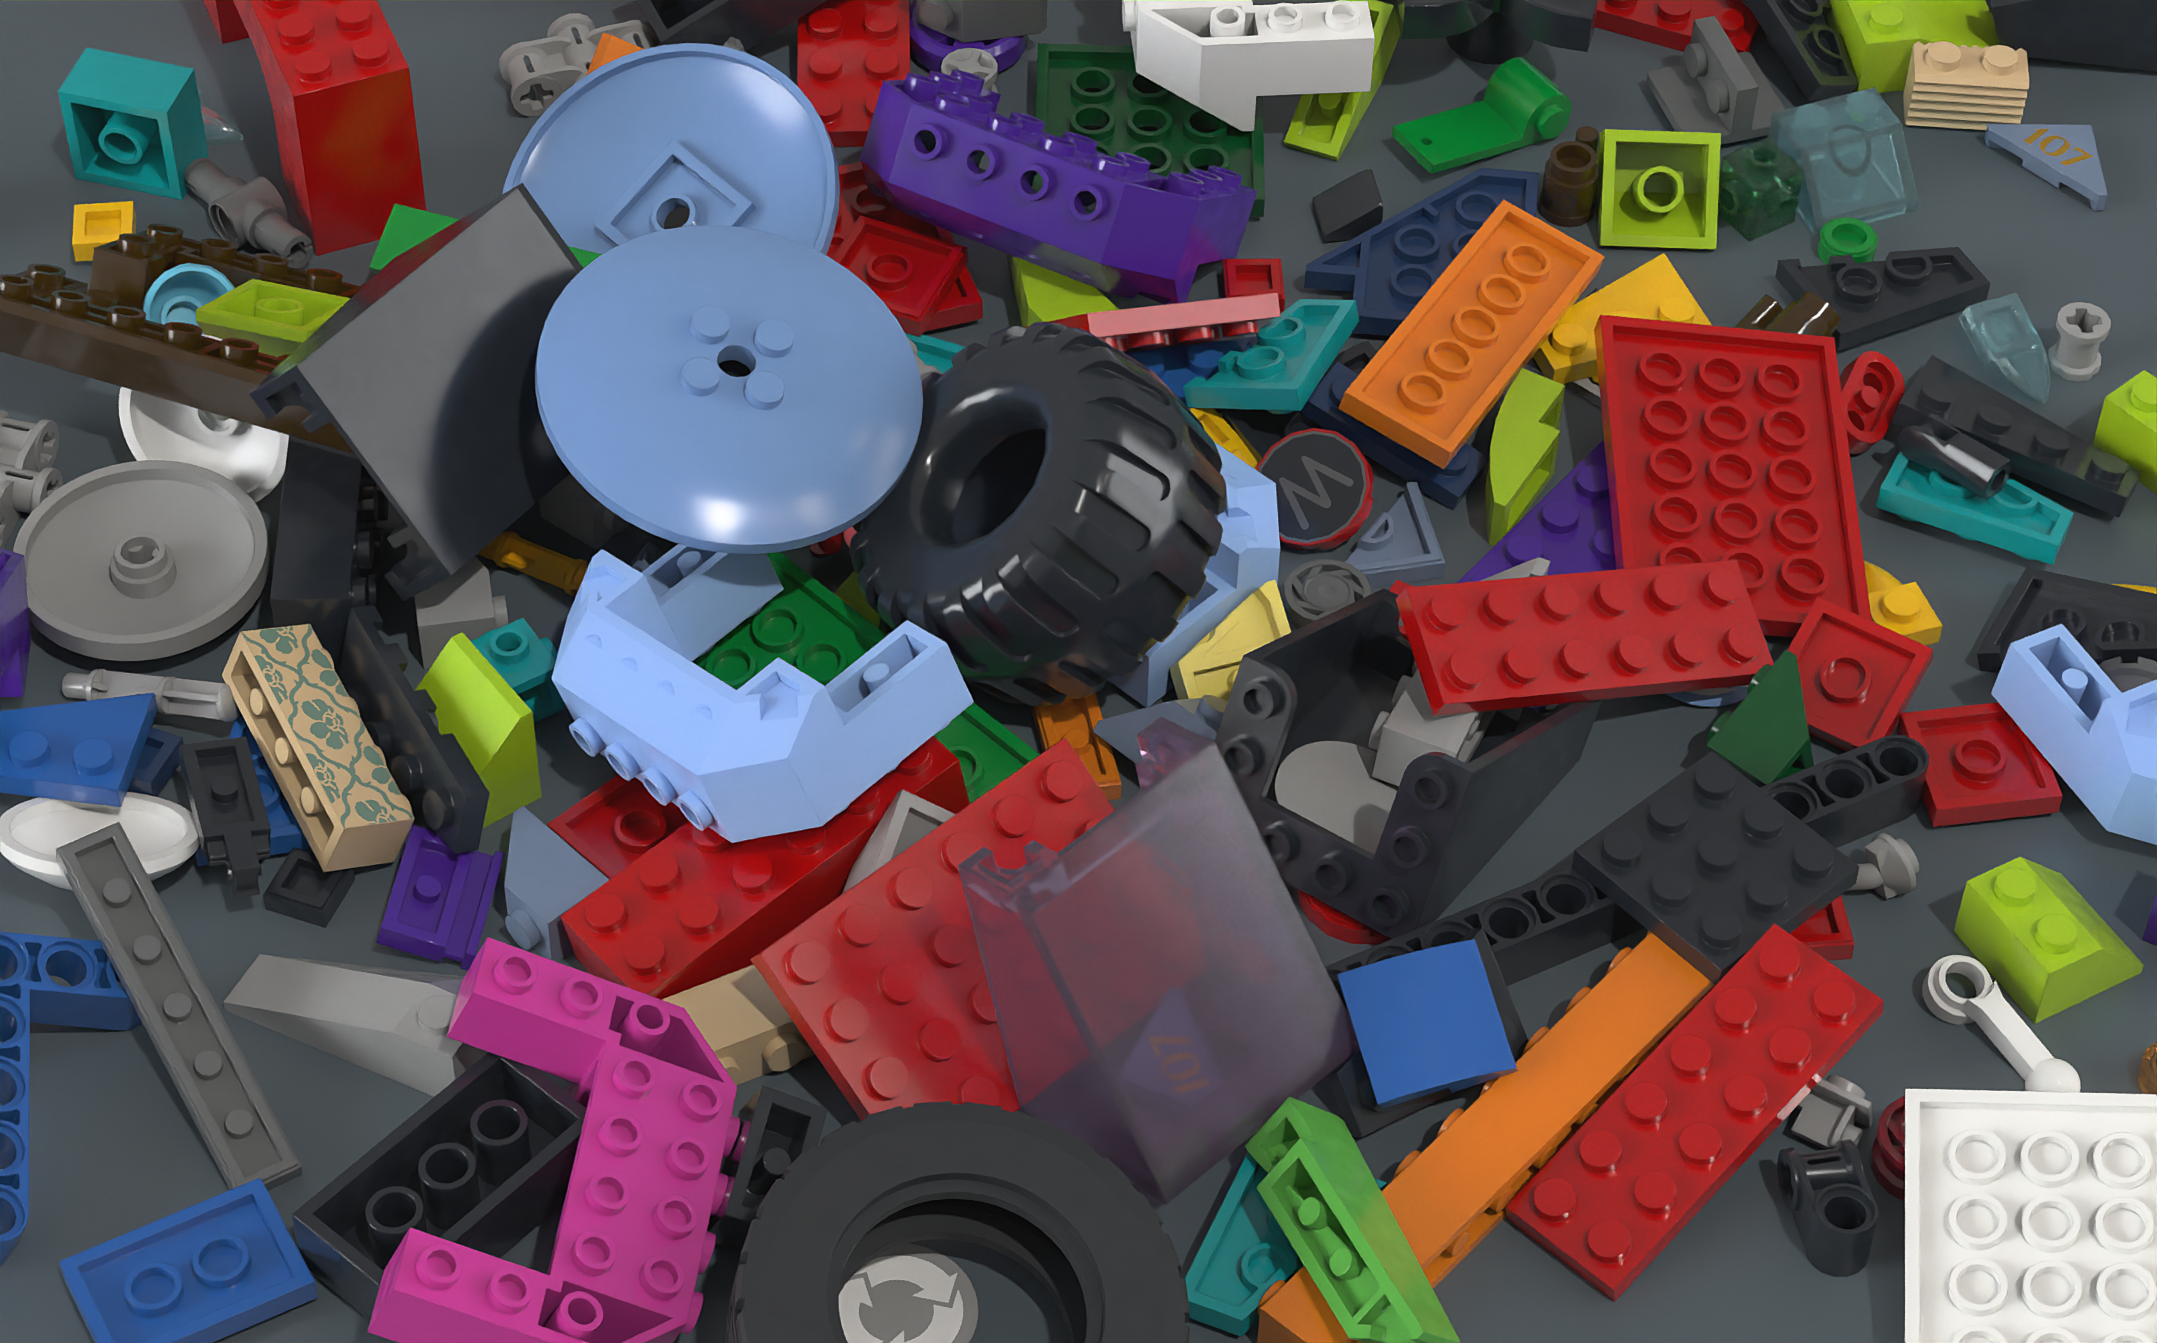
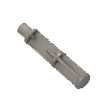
(172, 694)

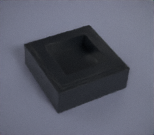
(305, 890)

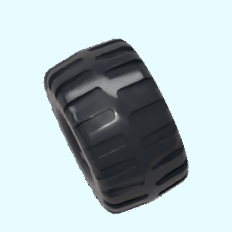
(1045, 515)

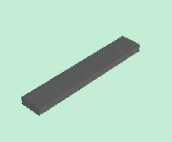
(177, 1010)

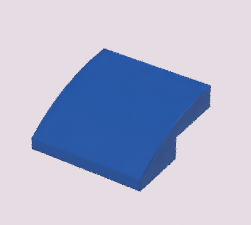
(1427, 1022)

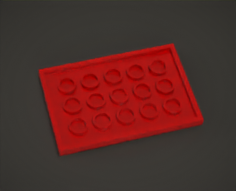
(1732, 454)
(893, 968)

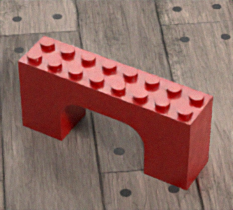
(337, 111)

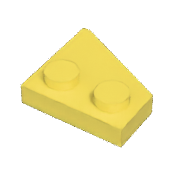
(1216, 658)

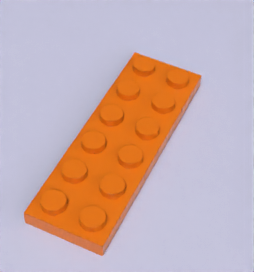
(1471, 334)

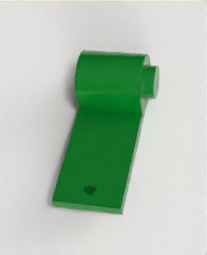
(1516, 112)

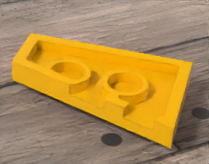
(1645, 293)

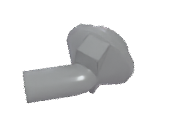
(1888, 868)

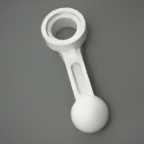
(1998, 1022)

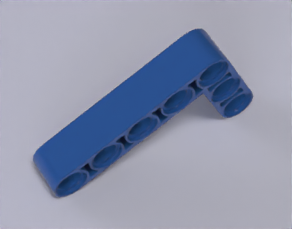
(32, 997)

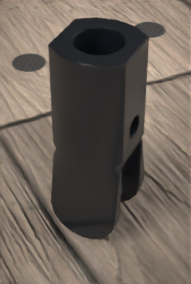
(1955, 455)

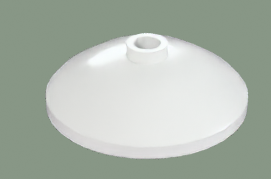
(180, 433)
(157, 829)

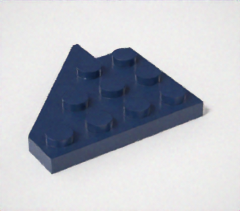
(1407, 253)

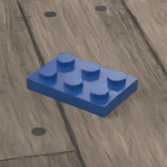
(192, 1273)

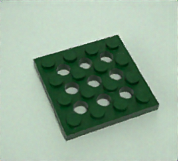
(1122, 109)

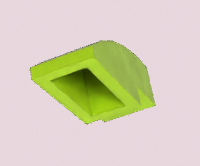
(1521, 450)

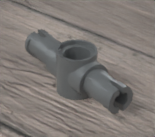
(248, 212)

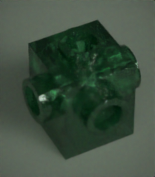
(1759, 189)

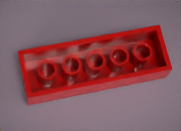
(711, 905)

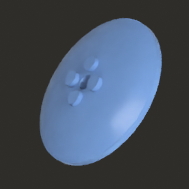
(681, 132)
(716, 457)

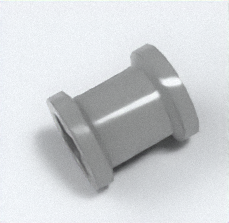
(2080, 333)

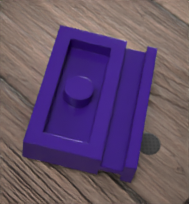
(439, 899)

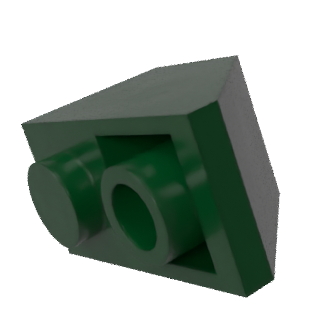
(1770, 727)

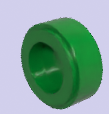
(1847, 237)

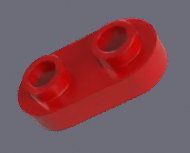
(1870, 398)

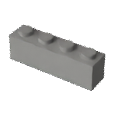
(1411, 725)

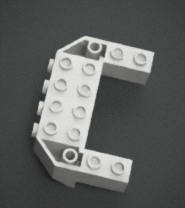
(1235, 50)

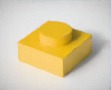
(99, 225)

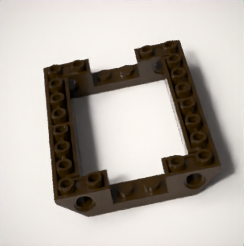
(110, 340)

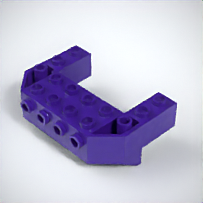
(1138, 239)

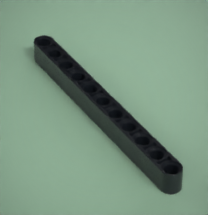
(1570, 916)

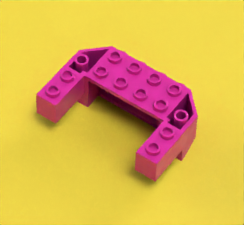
(637, 1184)

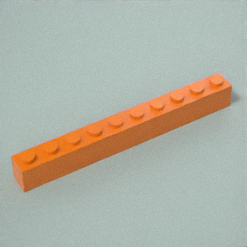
(1490, 1152)

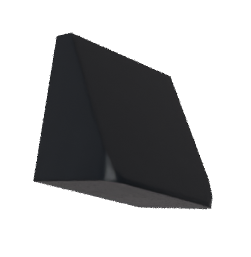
(1349, 207)

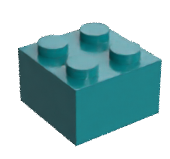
(132, 122)

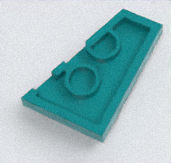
(1285, 362)
(2010, 520)
(1240, 1257)

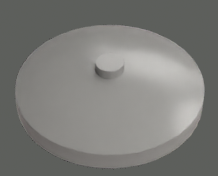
(143, 560)

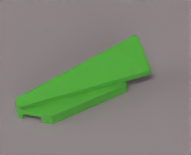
(1345, 1228)

